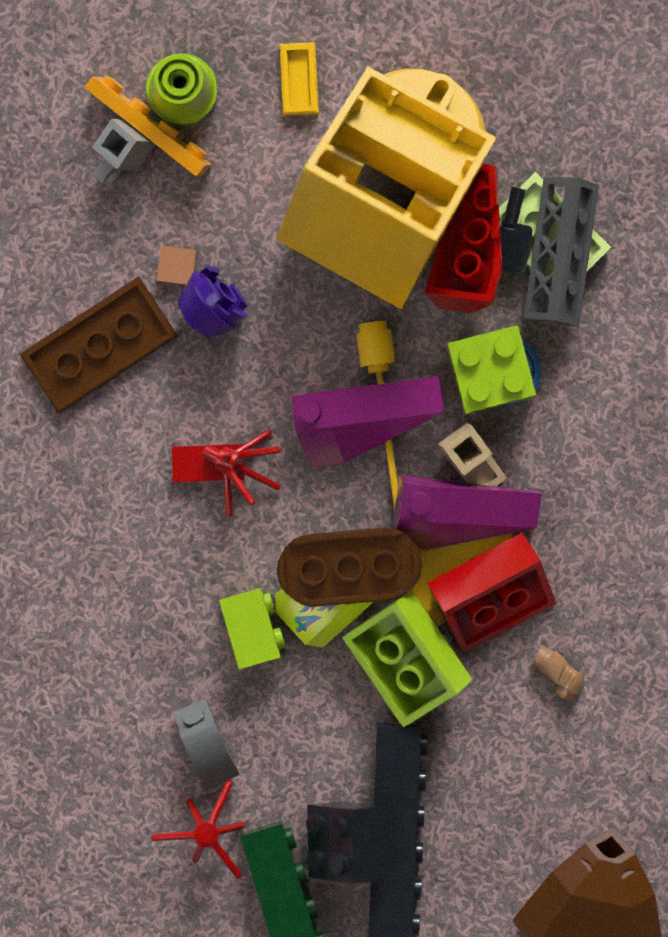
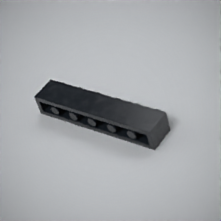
(397, 788)

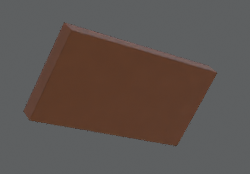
(98, 345)

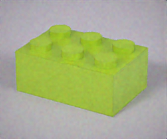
(407, 659)

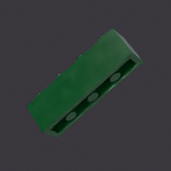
(279, 881)

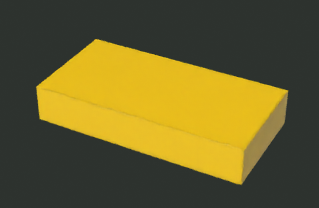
(299, 79)

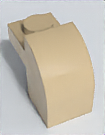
(471, 457)

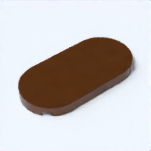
(349, 566)

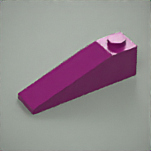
(351, 421)
(455, 512)

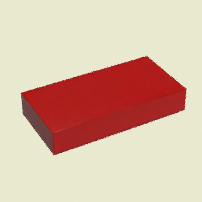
(192, 467)

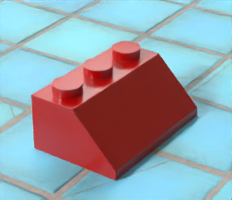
(492, 592)

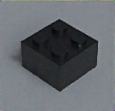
(347, 842)

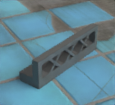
(568, 250)

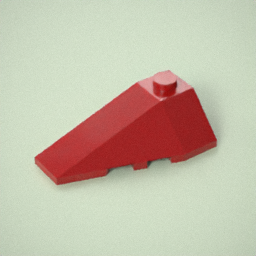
(469, 253)

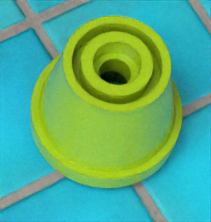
(186, 104)

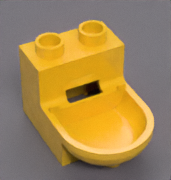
(413, 130)

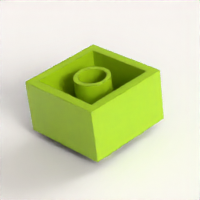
(491, 370)

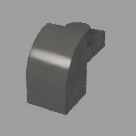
(205, 744)

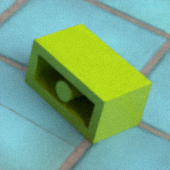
(251, 627)

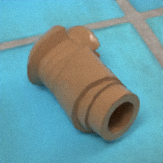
(561, 673)

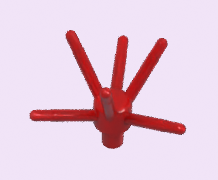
(231, 461)
(207, 832)

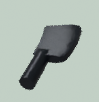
(515, 237)

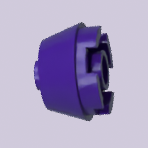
(211, 304)

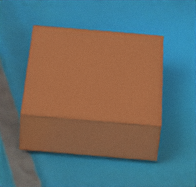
(176, 265)

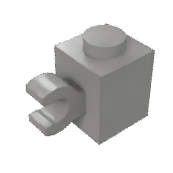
(122, 149)

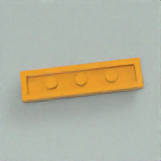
(138, 116)

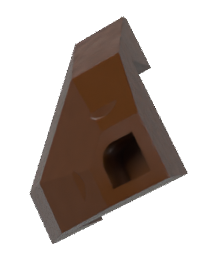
(593, 895)

